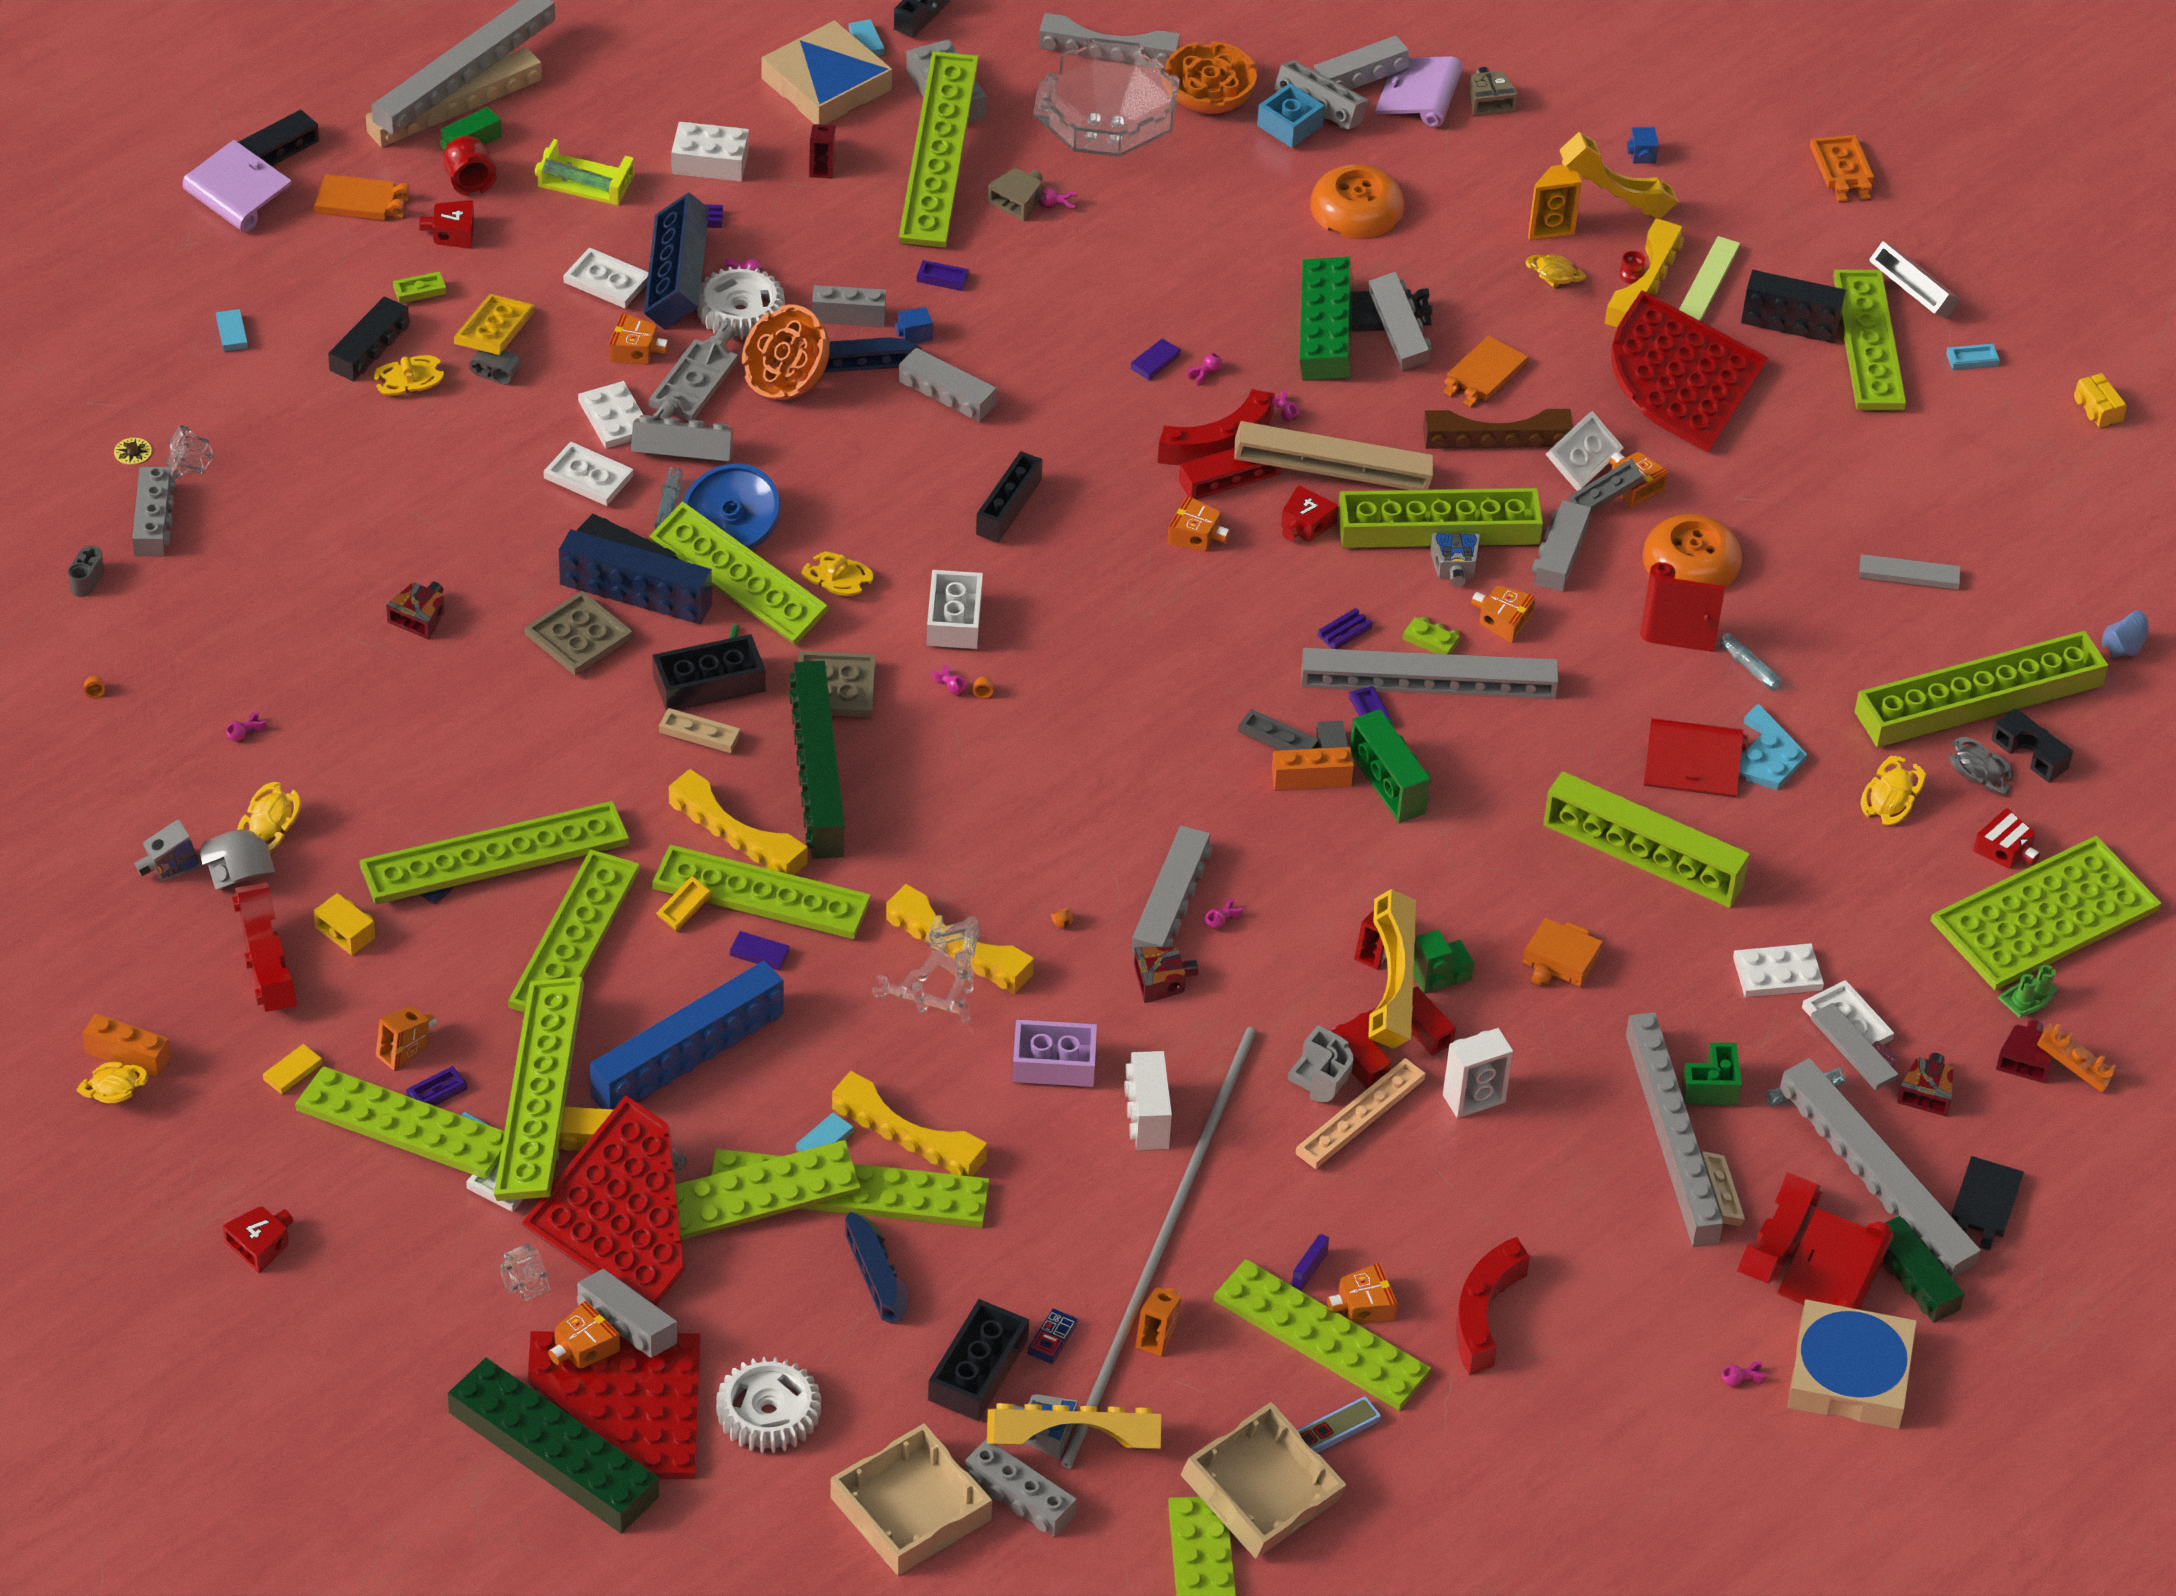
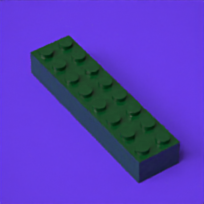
(816, 760)
(553, 1445)

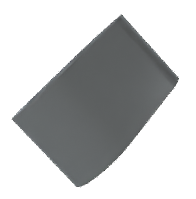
(495, 367)
(86, 571)
(1331, 734)

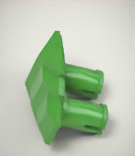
(2030, 994)

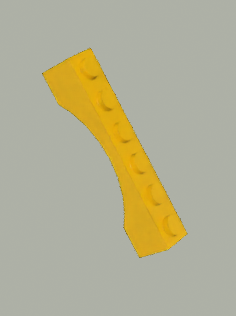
(1648, 194)
(1661, 248)
(772, 850)
(1396, 925)
(1000, 964)
(953, 1151)
(1131, 1430)

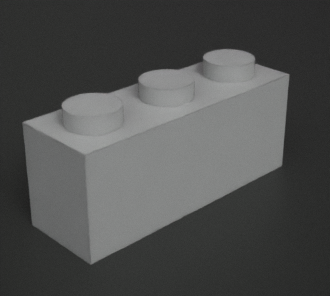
(849, 305)

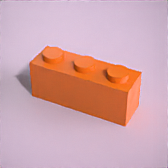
(1312, 768)
(126, 1044)

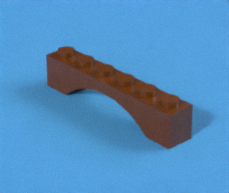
(1451, 430)

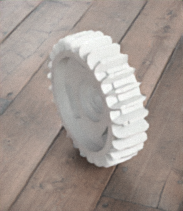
(734, 288)
(766, 1386)

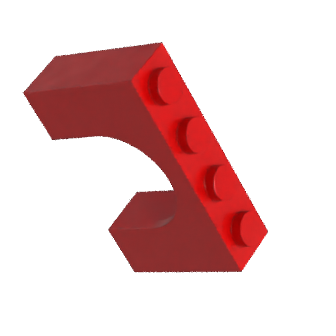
(1427, 1026)

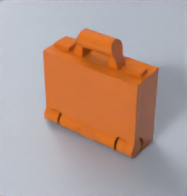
(1564, 950)

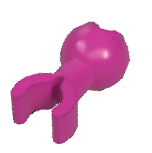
(1053, 198)
(752, 263)
(1211, 363)
(1289, 409)
(955, 684)
(237, 731)
(1217, 918)
(1734, 1375)

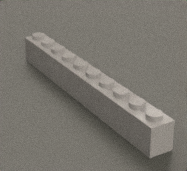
(462, 63)
(1429, 673)
(1674, 1130)
(1878, 1166)

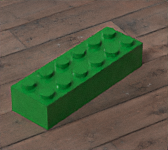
(1326, 318)

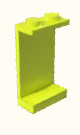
(621, 176)

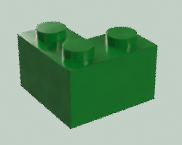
(1440, 963)
(1716, 1080)

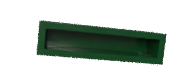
(1921, 1273)

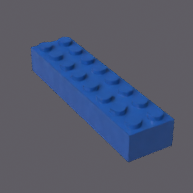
(688, 1037)

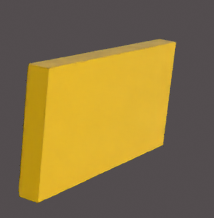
(494, 324)

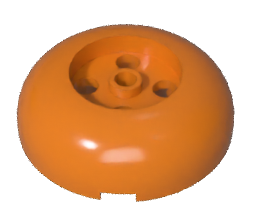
(1212, 76)
(1357, 201)
(770, 344)
(1696, 547)

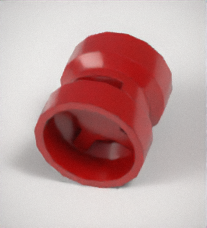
(1632, 266)

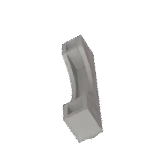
(1062, 33)

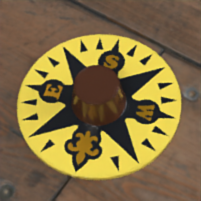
(132, 451)

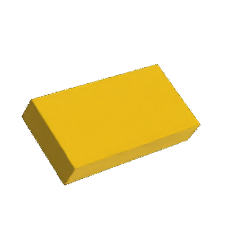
(684, 903)
(292, 1069)

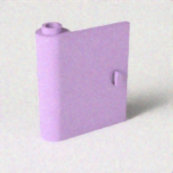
(1422, 89)
(235, 184)

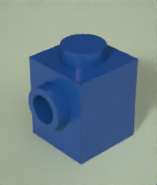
(1643, 145)
(914, 325)

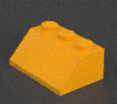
(1555, 204)

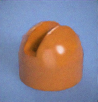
(94, 686)
(983, 687)
(1061, 916)
(1541, 975)

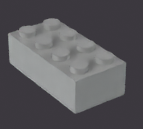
(918, 66)

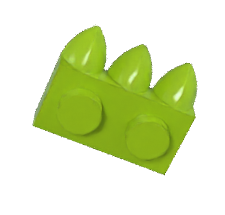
(1431, 637)

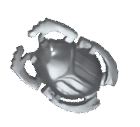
(1979, 767)

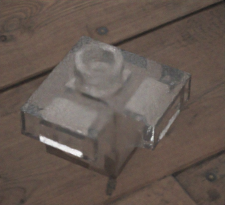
(188, 453)
(524, 1272)

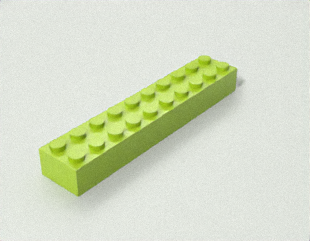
(1980, 688)

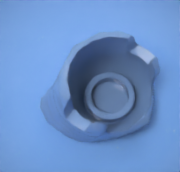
(2126, 635)

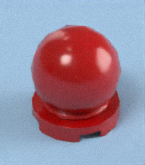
(469, 165)

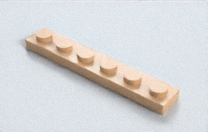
(1360, 1113)

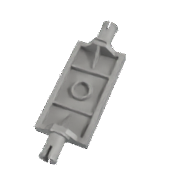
(695, 377)

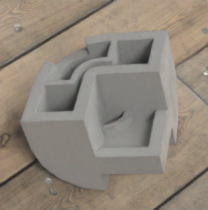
(236, 858)
(1323, 1065)

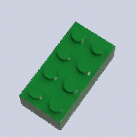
(1390, 765)

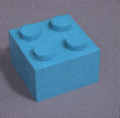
(1290, 115)

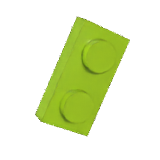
(419, 287)

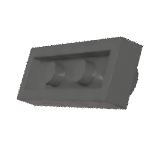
(1608, 486)
(1275, 733)

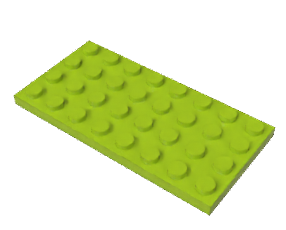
(2045, 912)

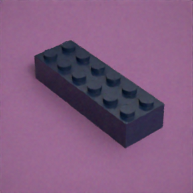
(676, 261)
(635, 576)

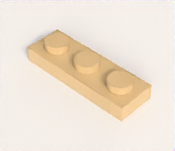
(699, 730)
(1723, 1188)

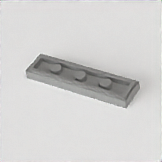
(1909, 572)
(1854, 1046)

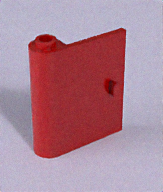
(1677, 610)
(1694, 757)
(1842, 1261)

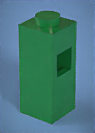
(481, 125)

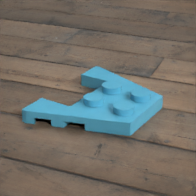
(1773, 755)

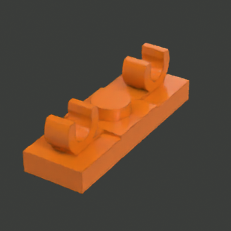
(2076, 1057)

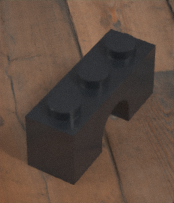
(914, 15)
(2019, 731)

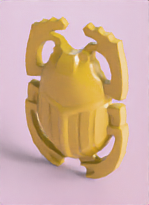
(1555, 269)
(412, 375)
(838, 575)
(1892, 791)
(271, 813)
(113, 1082)

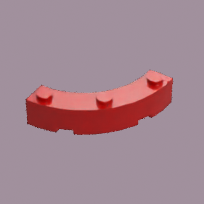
(1191, 443)
(264, 948)
(1779, 1235)
(1489, 1276)

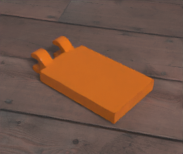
(1843, 165)
(361, 197)
(1484, 370)

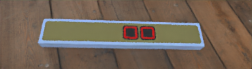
(1340, 1425)

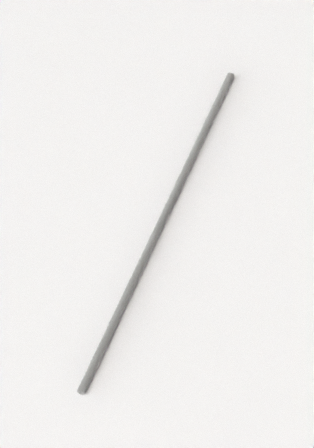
(1161, 1242)

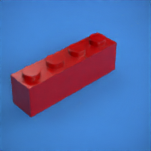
(1221, 473)

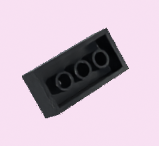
(1793, 306)
(709, 672)
(978, 1360)

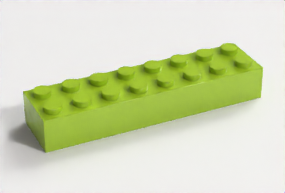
(1412, 516)
(1646, 839)

